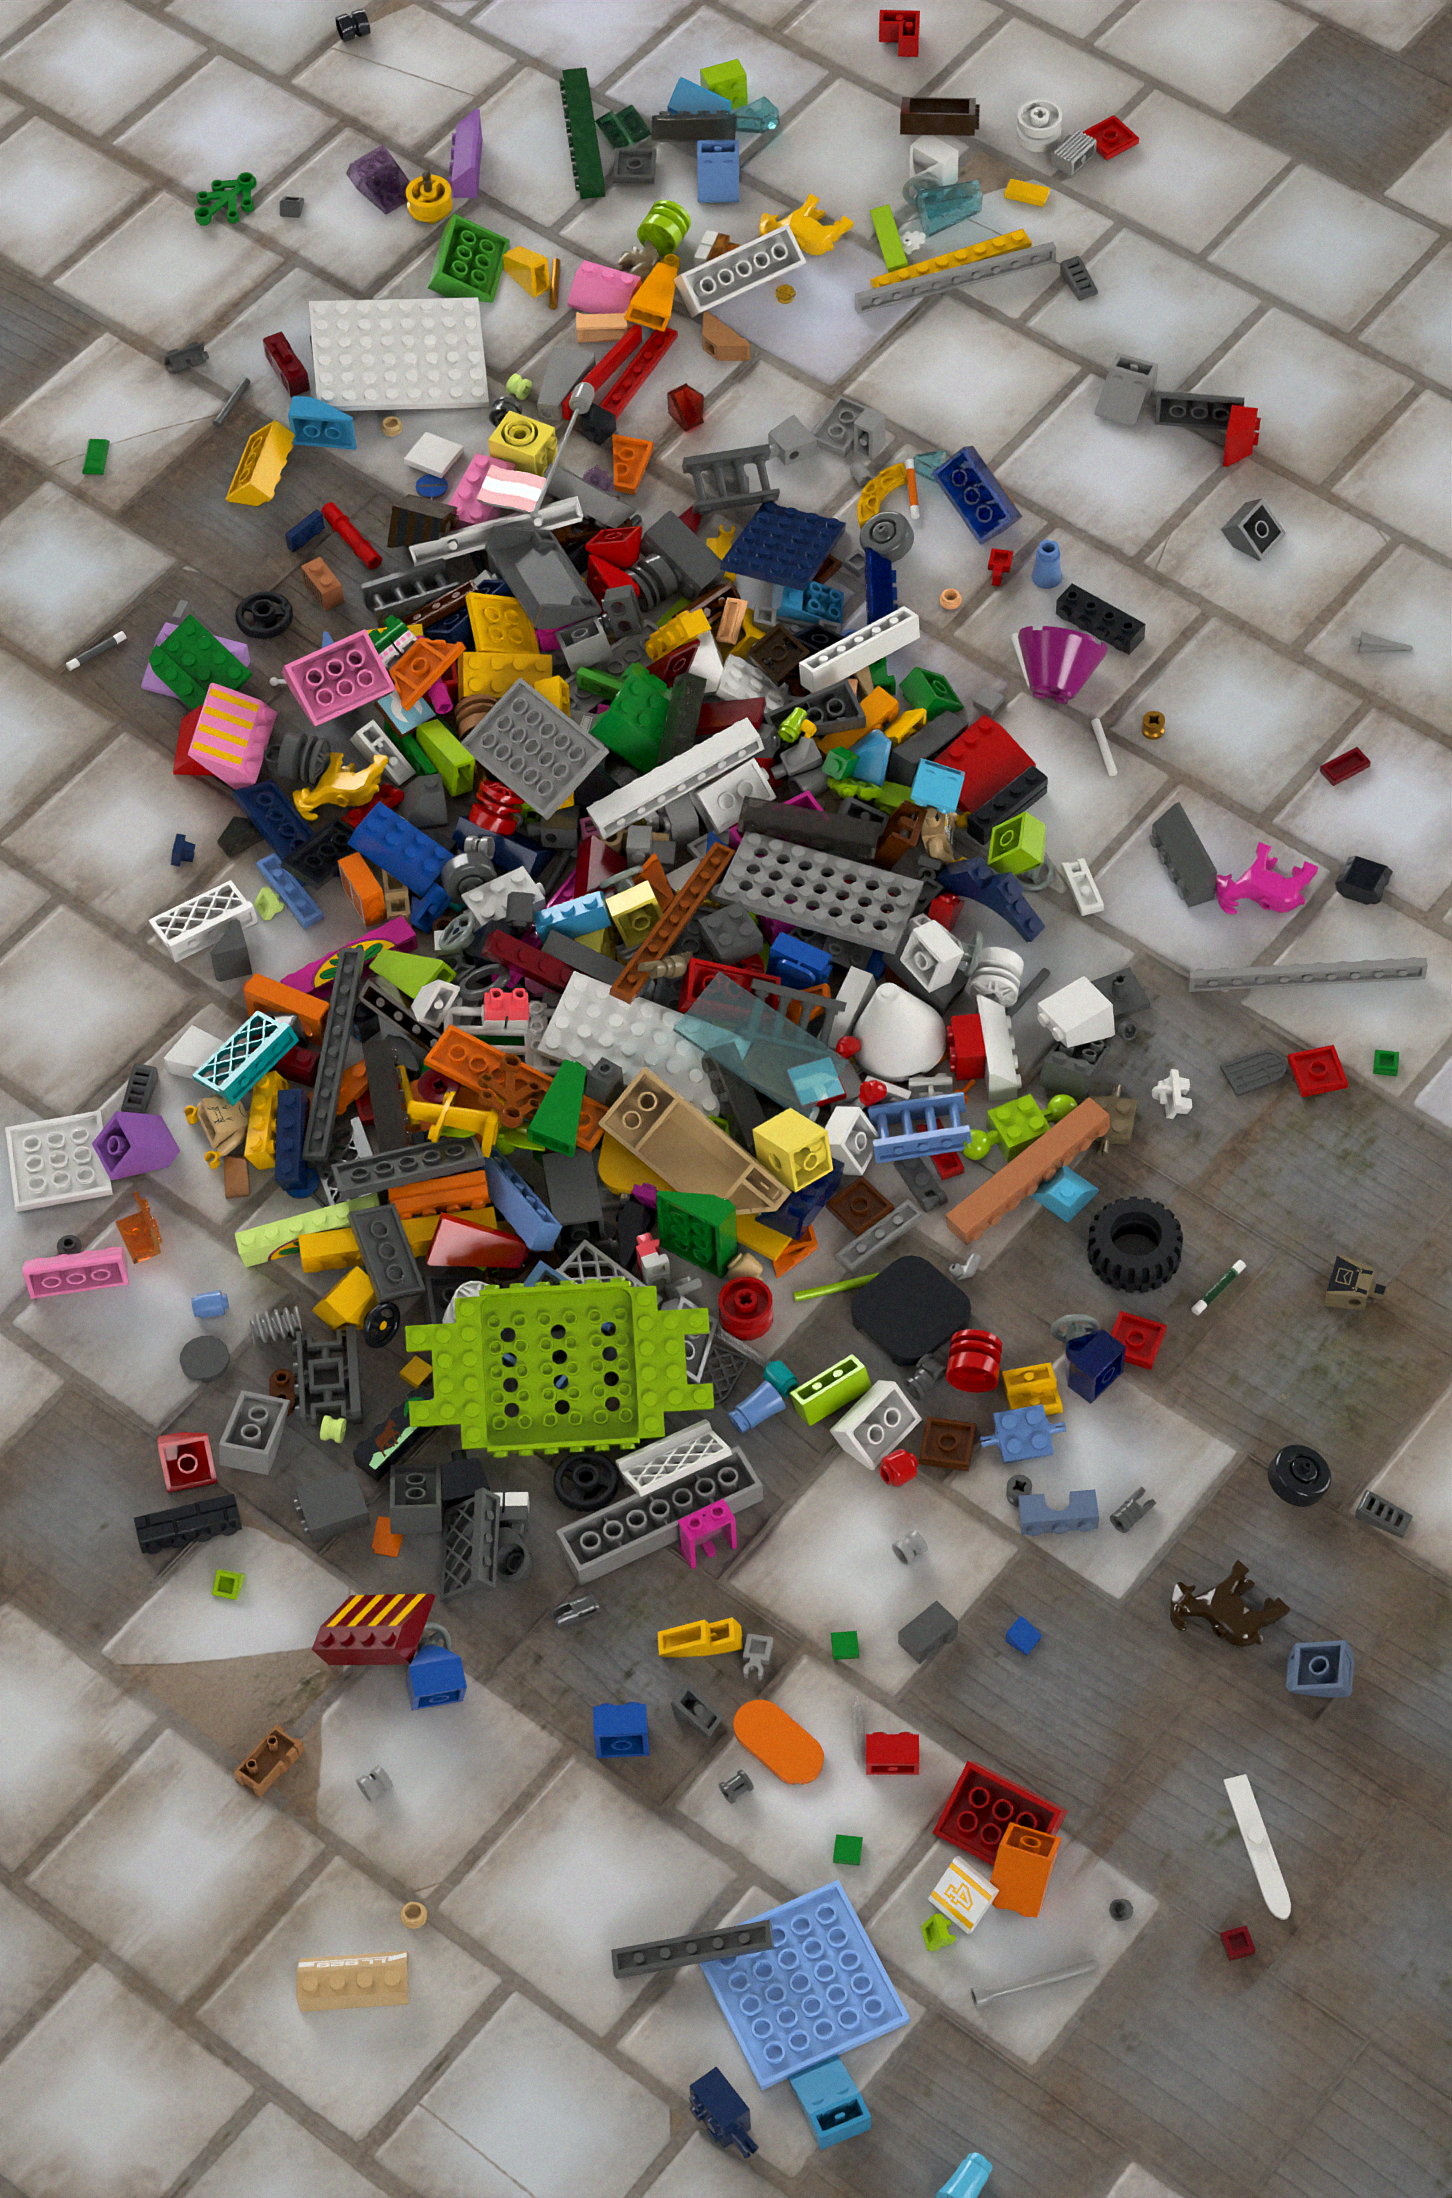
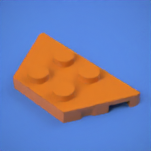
(422, 667)
(658, 881)
(795, 1252)

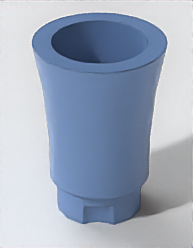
(1047, 566)
(756, 1407)

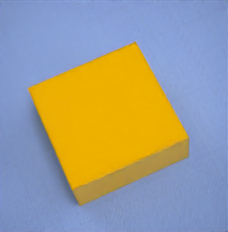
(417, 1372)

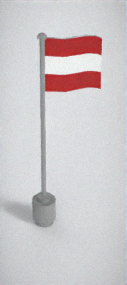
(522, 489)

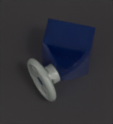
(1091, 1358)

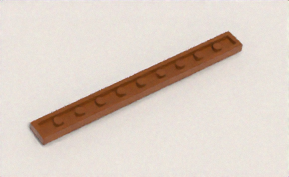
(673, 921)

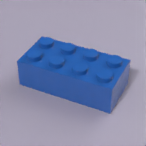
(400, 849)

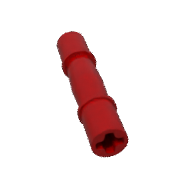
(361, 547)

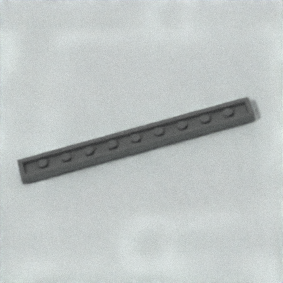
(333, 1054)

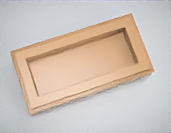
(731, 620)

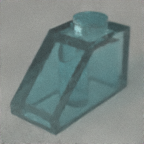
(757, 117)

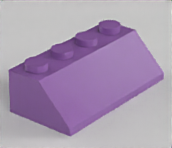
(466, 157)

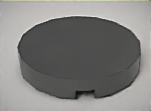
(204, 1359)

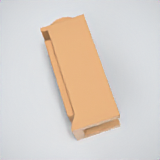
(601, 327)

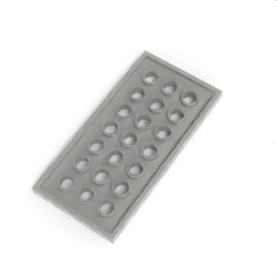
(834, 886)

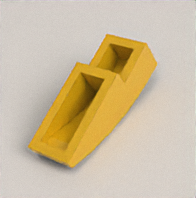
(700, 1639)

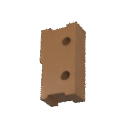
(268, 1760)

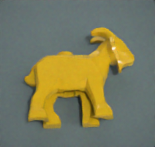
(804, 224)
(341, 786)

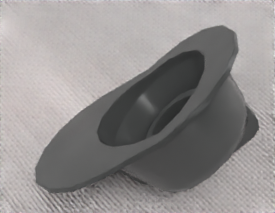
(513, 1558)

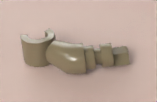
(670, 967)

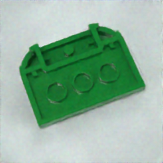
(194, 660)

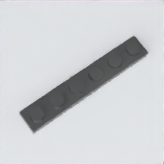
(692, 1949)

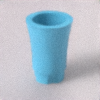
(967, 2179)

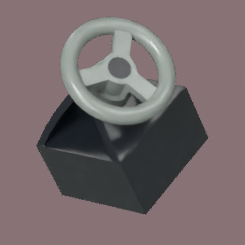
(473, 943)

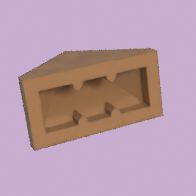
(236, 1176)

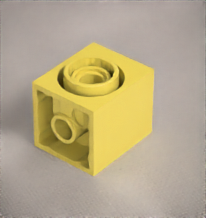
(525, 443)
(793, 1149)

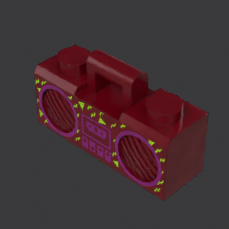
(286, 364)

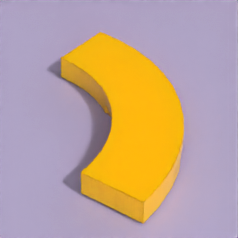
(877, 490)

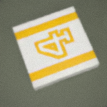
(963, 1894)

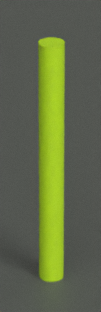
(833, 1288)

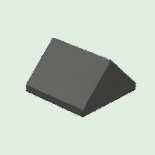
(231, 955)

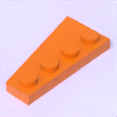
(352, 1088)

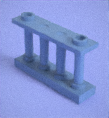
(923, 1143)

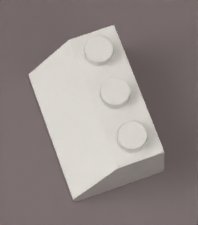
(876, 1424)

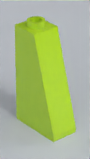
(447, 756)
(410, 971)

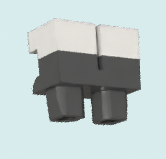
(516, 1511)

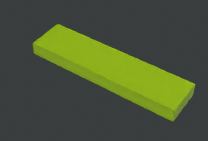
(889, 238)

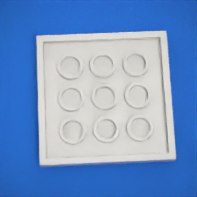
(56, 1161)

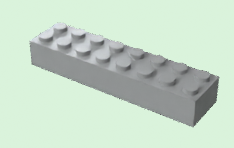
(650, 1522)

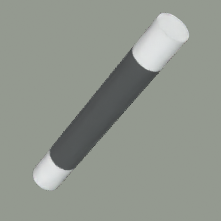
(93, 652)

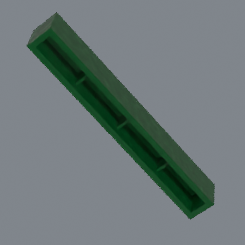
(583, 133)

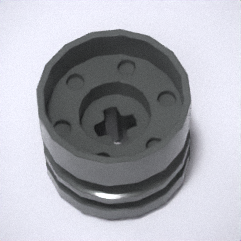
(654, 581)
(303, 757)

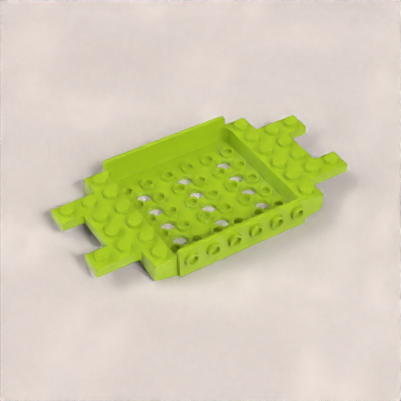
(472, 1375)

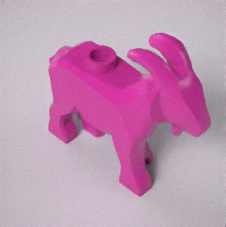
(1264, 885)

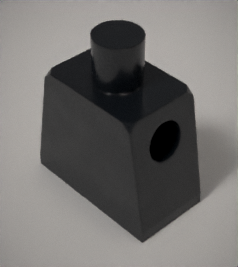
(461, 1479)

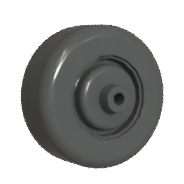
(888, 535)
(466, 873)

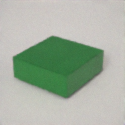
(1386, 1062)
(844, 1645)
(847, 1850)

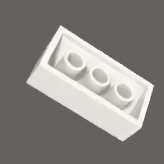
(1000, 1062)

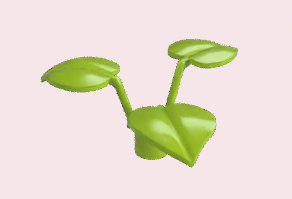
(506, 1140)

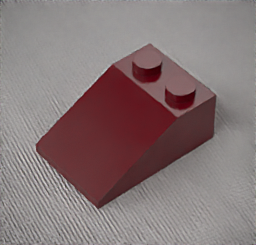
(674, 663)

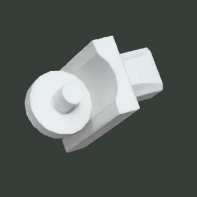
(930, 1086)
(1170, 1092)

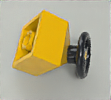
(355, 1303)

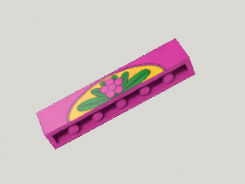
(319, 976)

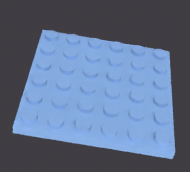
(811, 1993)

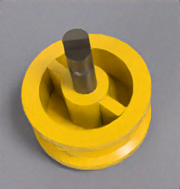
(429, 198)

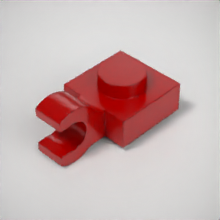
(999, 562)

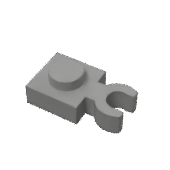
(757, 1652)

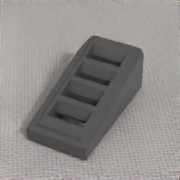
(1076, 266)
(143, 1075)
(1386, 1507)

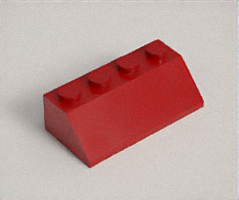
(702, 972)

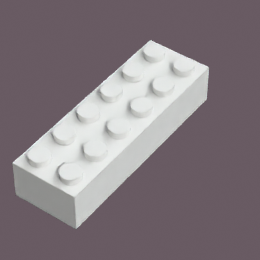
(739, 270)

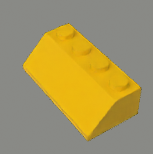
(261, 465)

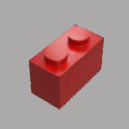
(892, 1754)

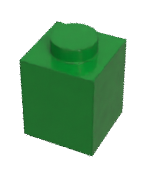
(840, 763)

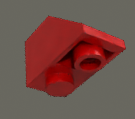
(946, 910)

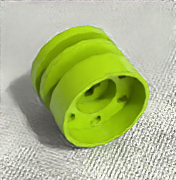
(664, 226)

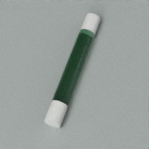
(1227, 1278)

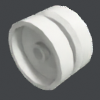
(1039, 125)

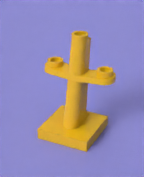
(479, 1121)

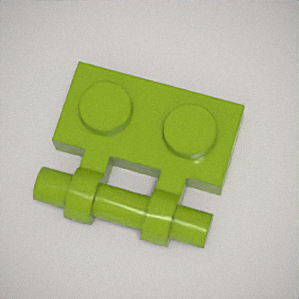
(854, 786)

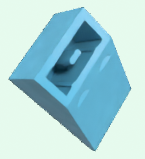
(937, 786)

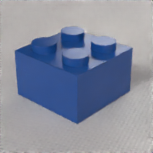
(621, 1730)

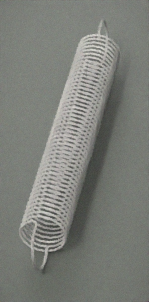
(743, 1346)
(859, 1732)

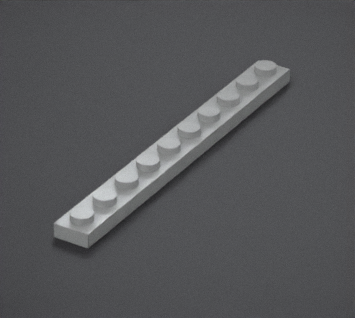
(955, 277)
(1307, 974)

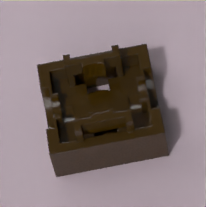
(775, 646)

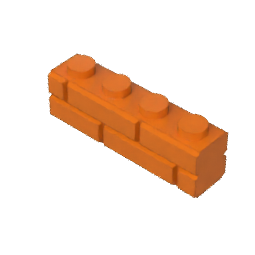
(441, 1195)

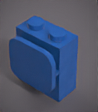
(798, 963)

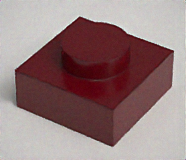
(1237, 1943)

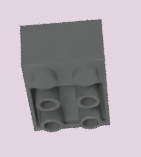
(1073, 1068)

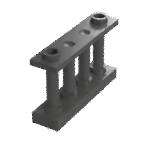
(737, 459)
(403, 583)
(807, 1000)

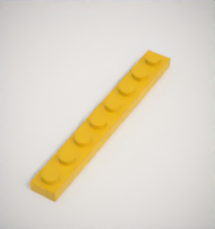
(984, 250)

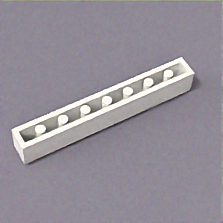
(675, 778)

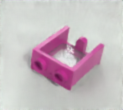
(703, 1526)

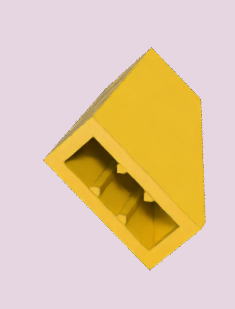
(528, 270)

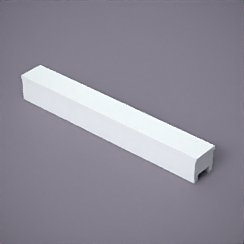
(476, 536)

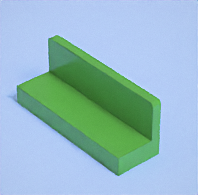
(599, 682)

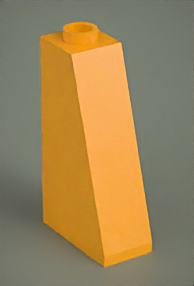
(654, 299)

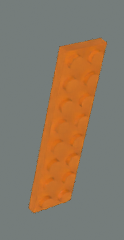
(466, 1057)

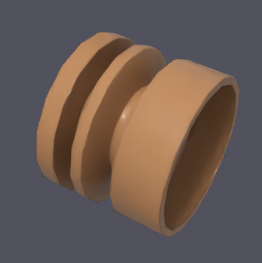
(471, 712)

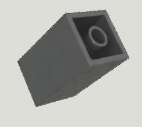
(573, 1198)

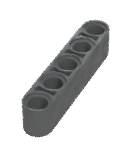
(586, 959)

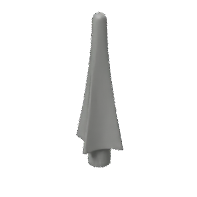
(1369, 642)

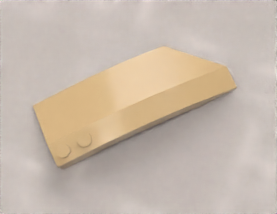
(689, 1147)

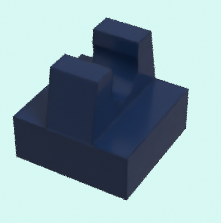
(182, 850)

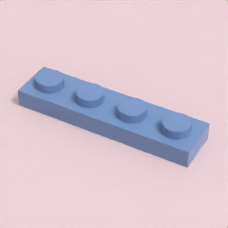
(290, 891)

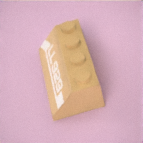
(353, 1981)

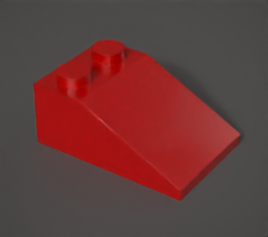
(606, 576)

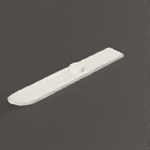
(1258, 1846)

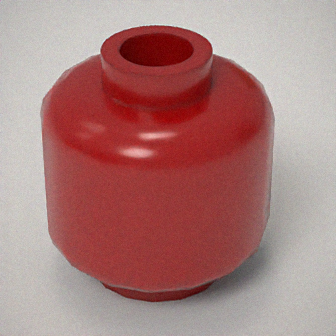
(898, 1468)

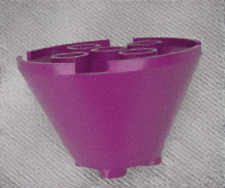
(1059, 661)

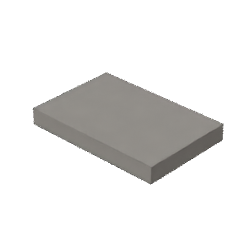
(836, 427)

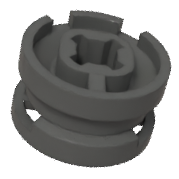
(500, 410)

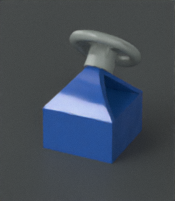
(435, 1672)

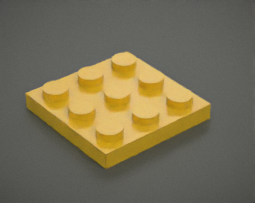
(500, 625)

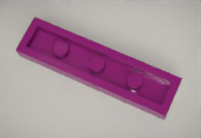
(646, 1195)

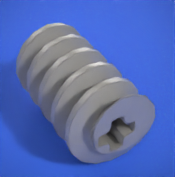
(275, 1325)

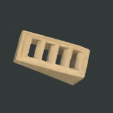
(865, 683)

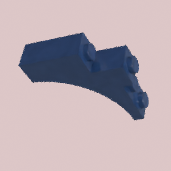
(998, 892)

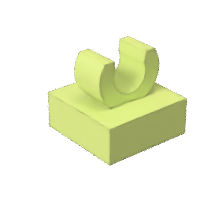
(268, 903)

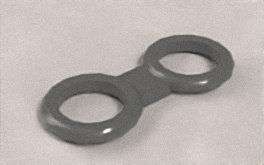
(469, 974)

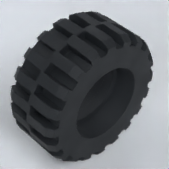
(1141, 1218)

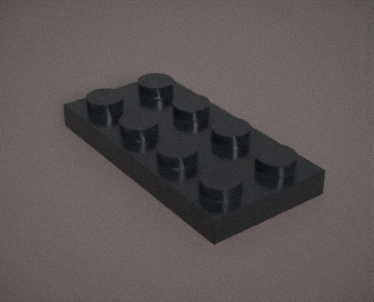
(317, 858)

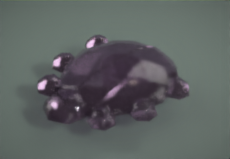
(599, 478)

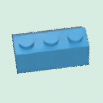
(694, 98)
(574, 917)

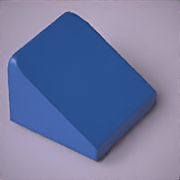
(1023, 1636)

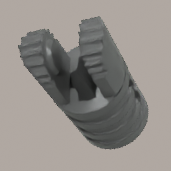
(1131, 1511)
(575, 1610)

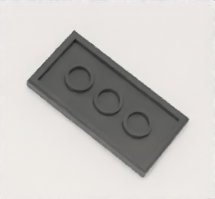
(386, 1253)

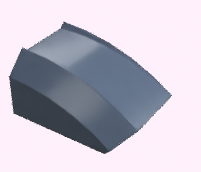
(1321, 1669)

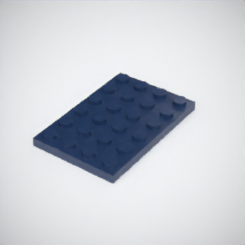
(783, 546)

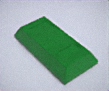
(96, 456)

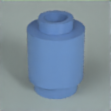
(209, 1304)

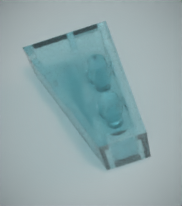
(947, 205)

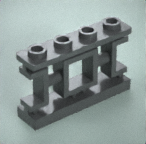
(348, 1375)

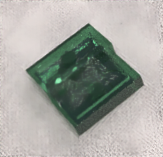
(624, 127)

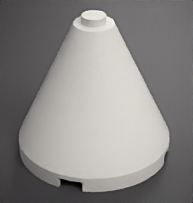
(898, 1035)

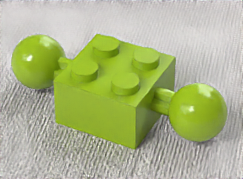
(1017, 1126)

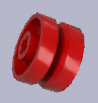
(745, 1308)

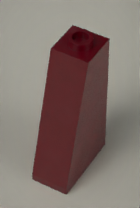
(594, 865)

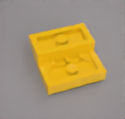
(1033, 1387)

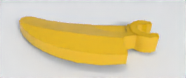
(721, 545)

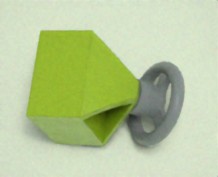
(1020, 849)

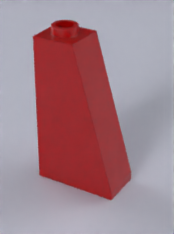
(473, 1245)

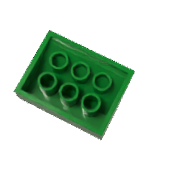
(698, 1229)

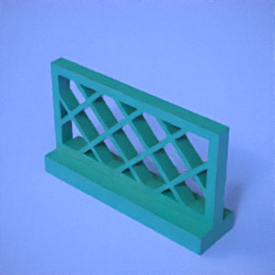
(253, 1064)

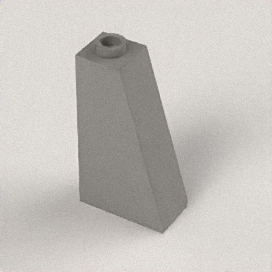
(562, 375)

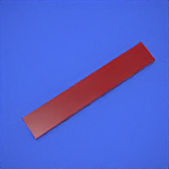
(608, 364)
(638, 371)

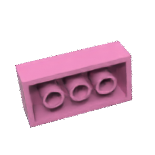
(465, 497)

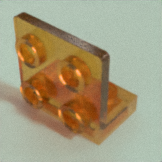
(140, 1232)

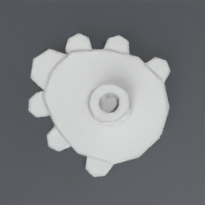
(911, 241)

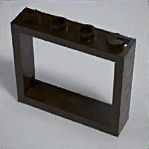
(939, 116)

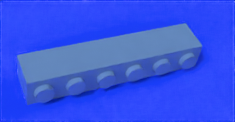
(519, 1203)

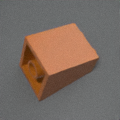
(1024, 1869)

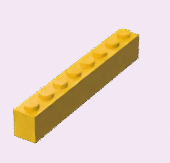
(339, 1248)

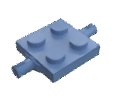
(1023, 1434)

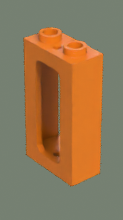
(269, 995)

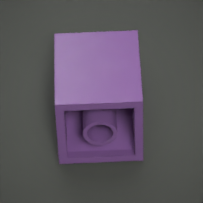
(135, 1144)

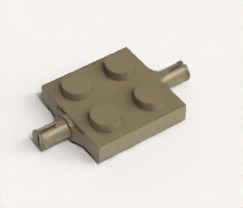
(1122, 1118)

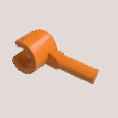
(968, 1086)

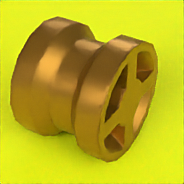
(1153, 725)

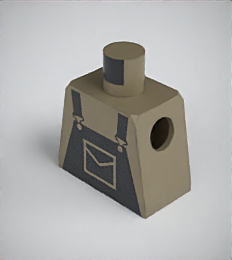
(1352, 1285)

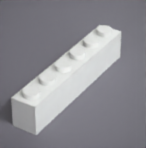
(859, 650)

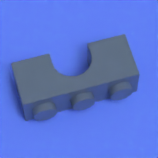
(1038, 1518)

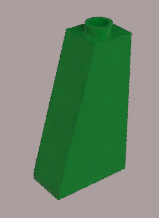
(560, 1112)

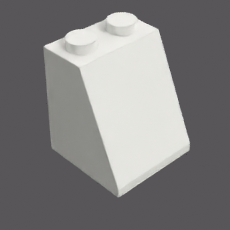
(1077, 1014)

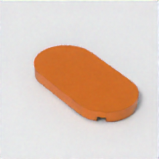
(778, 1742)

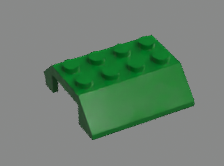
(635, 719)

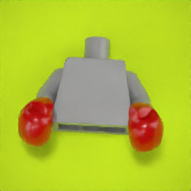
(857, 1093)

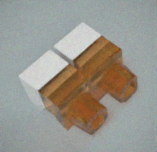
(713, 246)

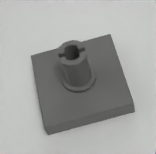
(1123, 992)

